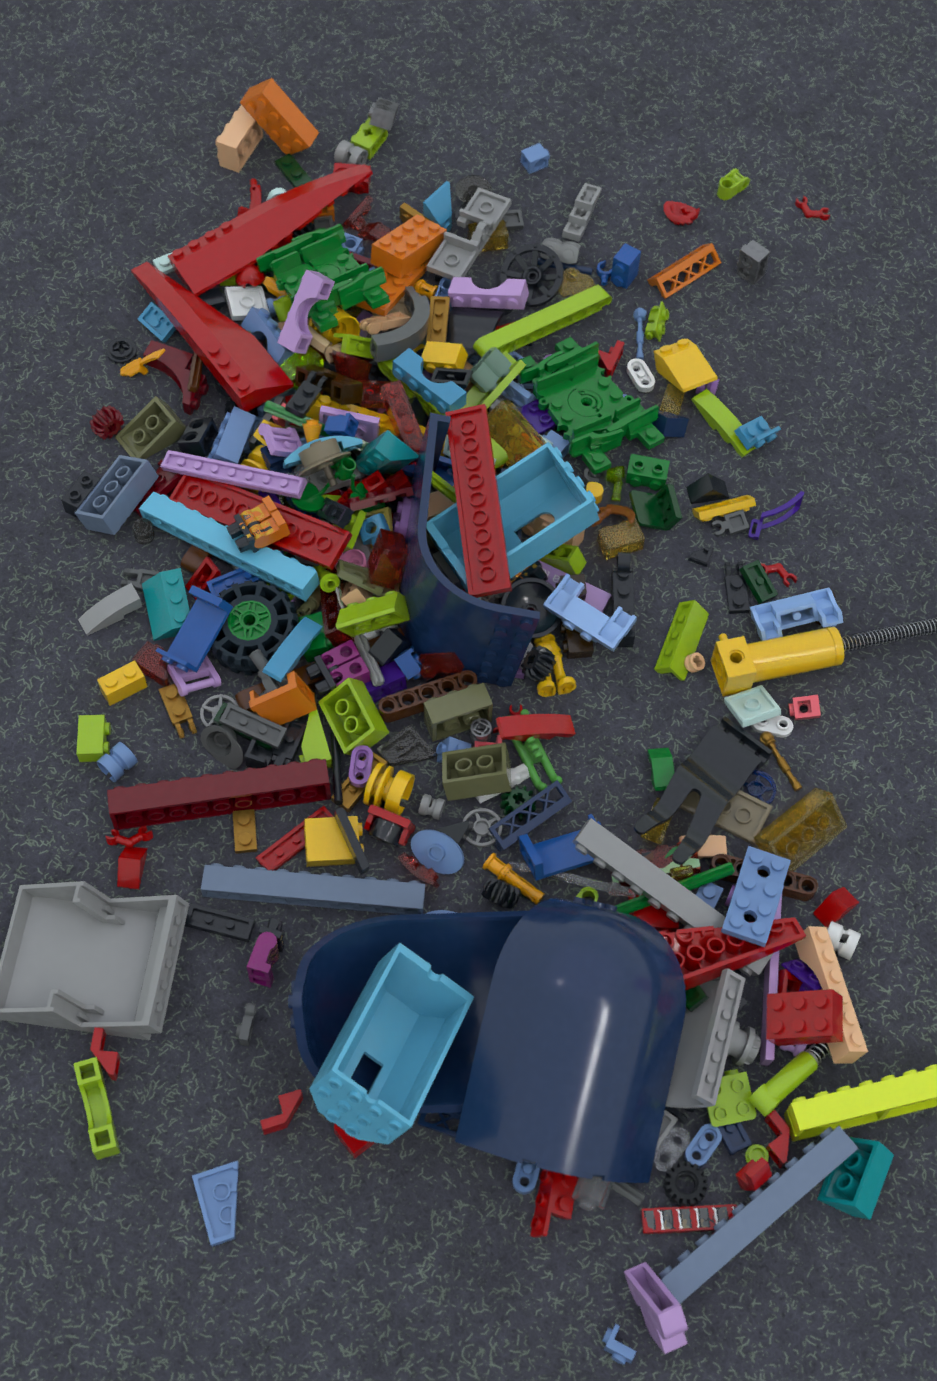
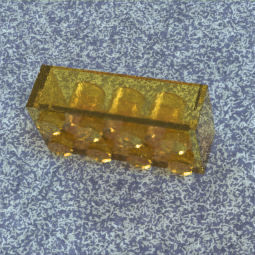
(513, 432)

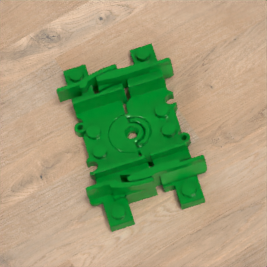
(324, 253)

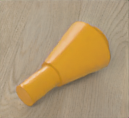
(312, 429)

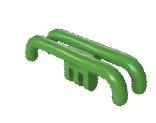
(532, 753)

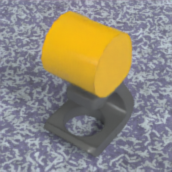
(593, 484)

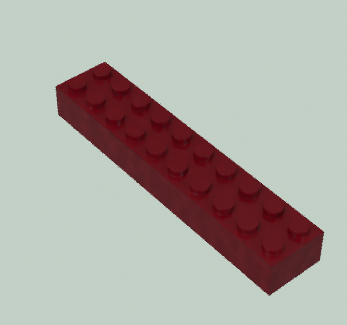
(218, 794)

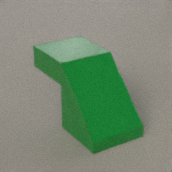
(661, 767)

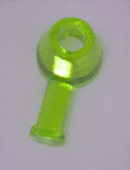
(614, 476)

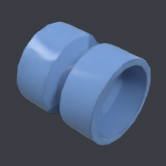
(118, 760)

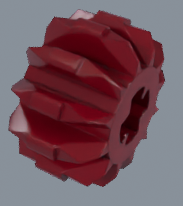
(106, 422)

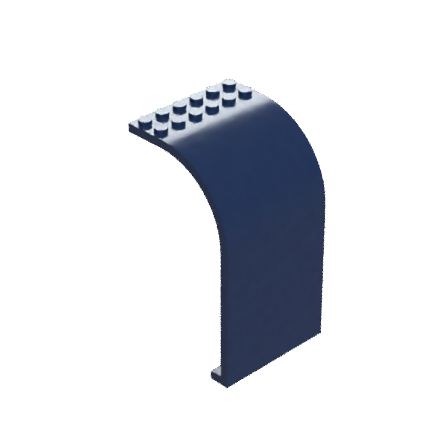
(442, 617)

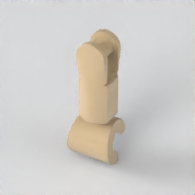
(323, 345)

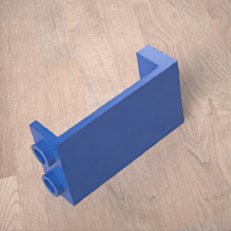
(197, 631)
(553, 855)

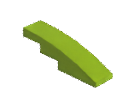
(720, 418)

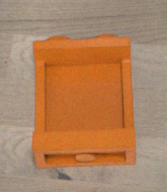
(285, 702)

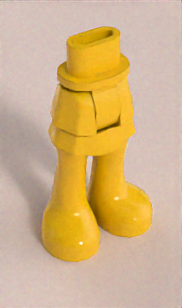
(564, 683)

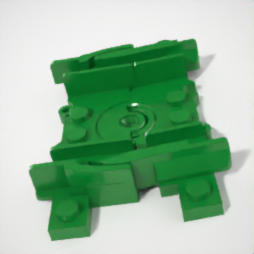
(574, 379)

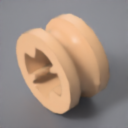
(694, 662)

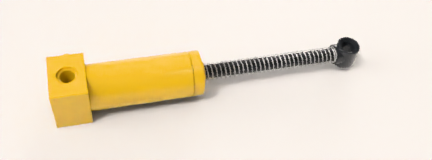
(742, 664)

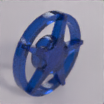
(757, 788)

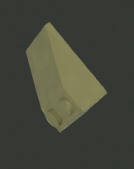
(151, 430)

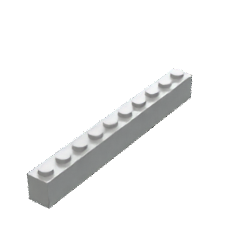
(651, 882)

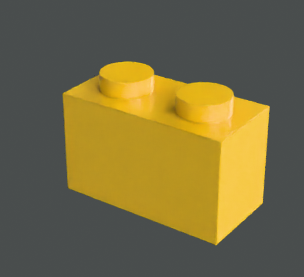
(443, 356)
(122, 683)

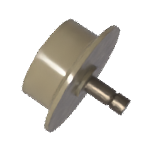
(320, 457)

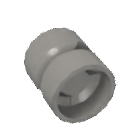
(350, 154)

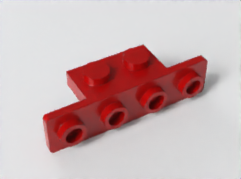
(552, 1199)

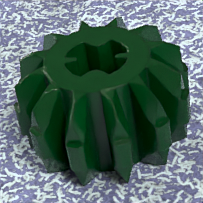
(510, 799)

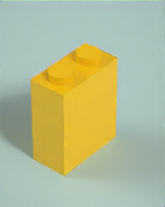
(326, 843)

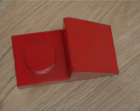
(610, 360)

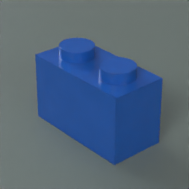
(625, 266)

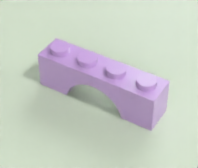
(509, 295)
(295, 332)

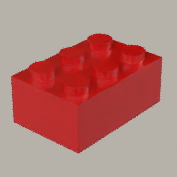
(804, 1017)

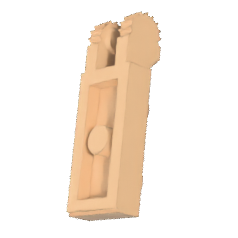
(381, 323)

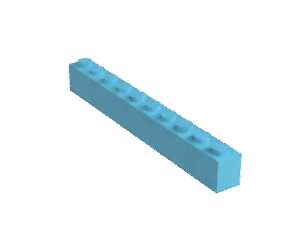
(214, 538)

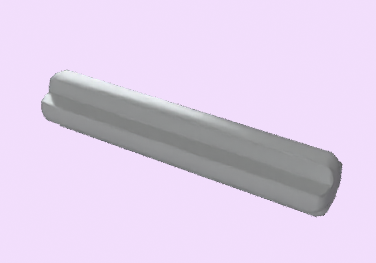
(372, 665)

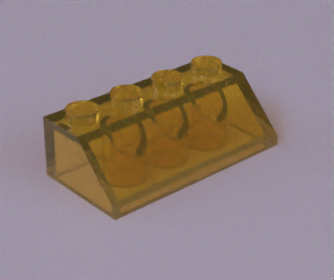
(803, 828)

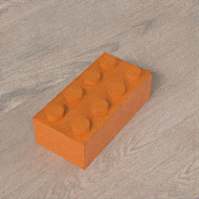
(279, 117)
(407, 246)

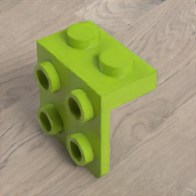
(732, 1100)

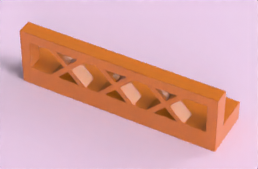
(680, 266)

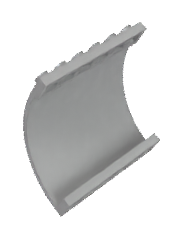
(705, 1044)

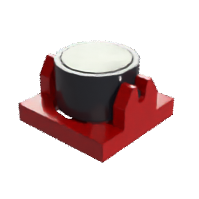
(388, 826)

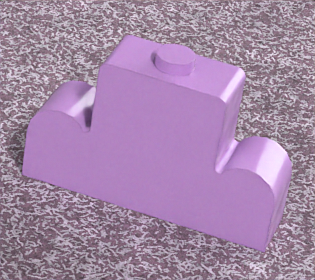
(658, 1306)

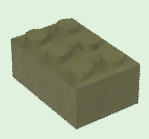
(457, 711)
(476, 771)

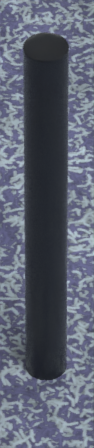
(336, 768)

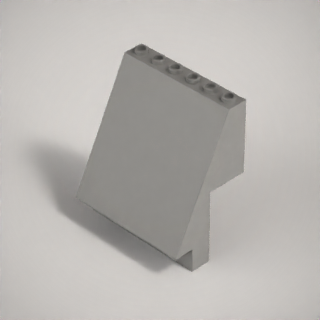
(90, 959)

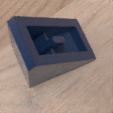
(671, 424)

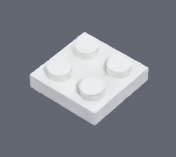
(241, 300)

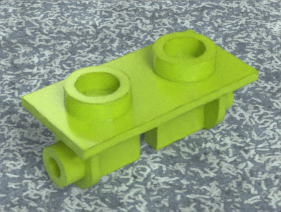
(658, 316)

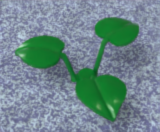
(313, 501)

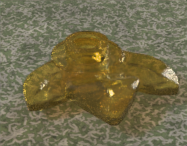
(575, 285)

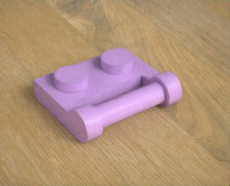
(280, 440)
(180, 677)

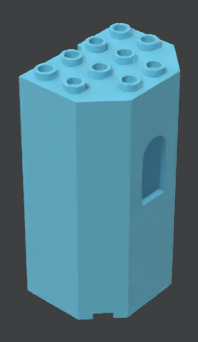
(526, 491)
(406, 1027)

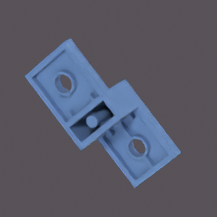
(756, 896)

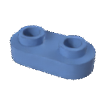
(702, 1146)
(527, 1171)

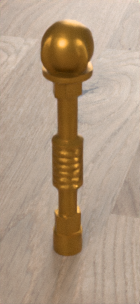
(768, 740)

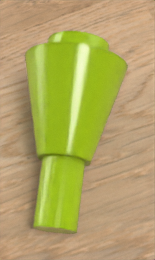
(328, 580)

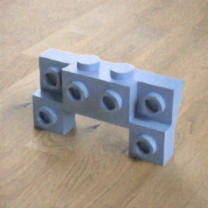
(795, 611)
(585, 618)

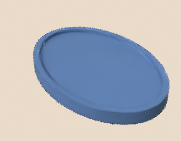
(437, 851)

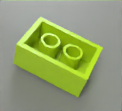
(353, 716)

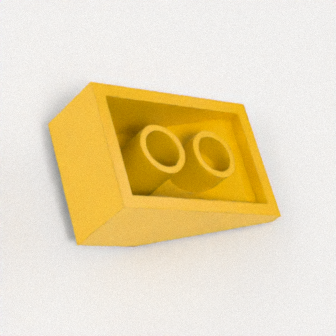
(683, 365)

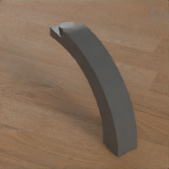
(410, 335)

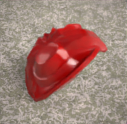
(680, 213)

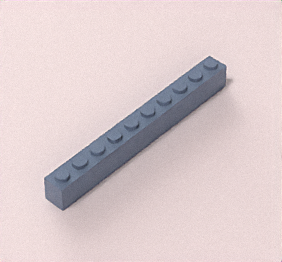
(313, 889)
(758, 1213)

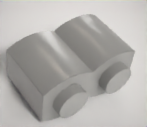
(566, 251)

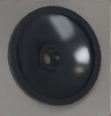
(531, 594)

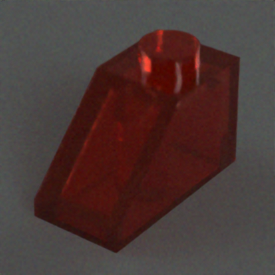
(351, 366)
(152, 664)

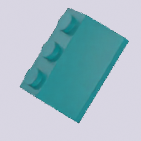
(385, 454)
(166, 603)
(858, 1179)

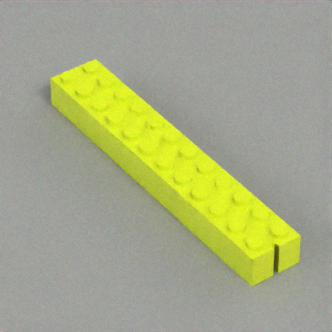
(862, 1104)

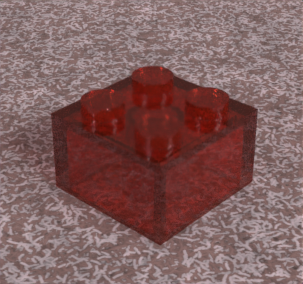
(387, 559)

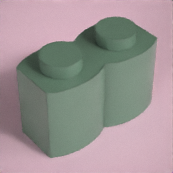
(489, 370)

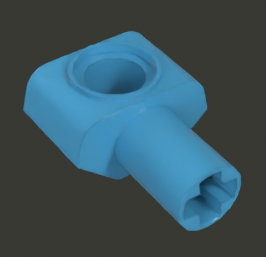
(365, 532)

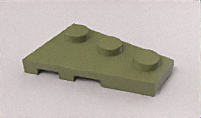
(359, 576)

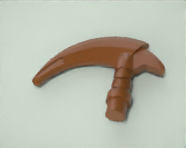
(615, 509)

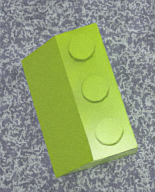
(373, 614)

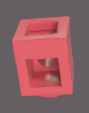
(810, 702)

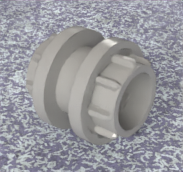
(744, 1045)

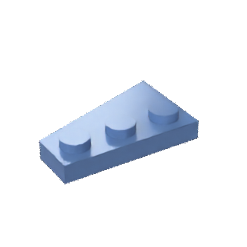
(218, 1201)

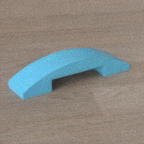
(345, 443)

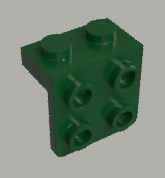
(657, 509)

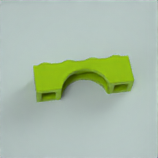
(97, 1107)

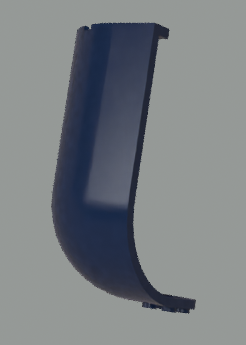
(341, 963)
(577, 1043)

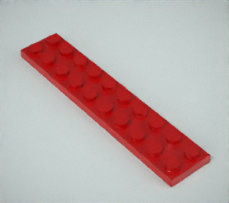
(478, 502)
(308, 536)

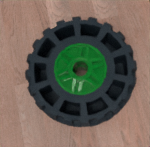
(258, 620)

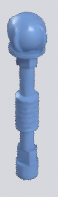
(639, 316)

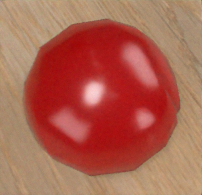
(250, 275)

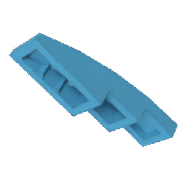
(292, 649)

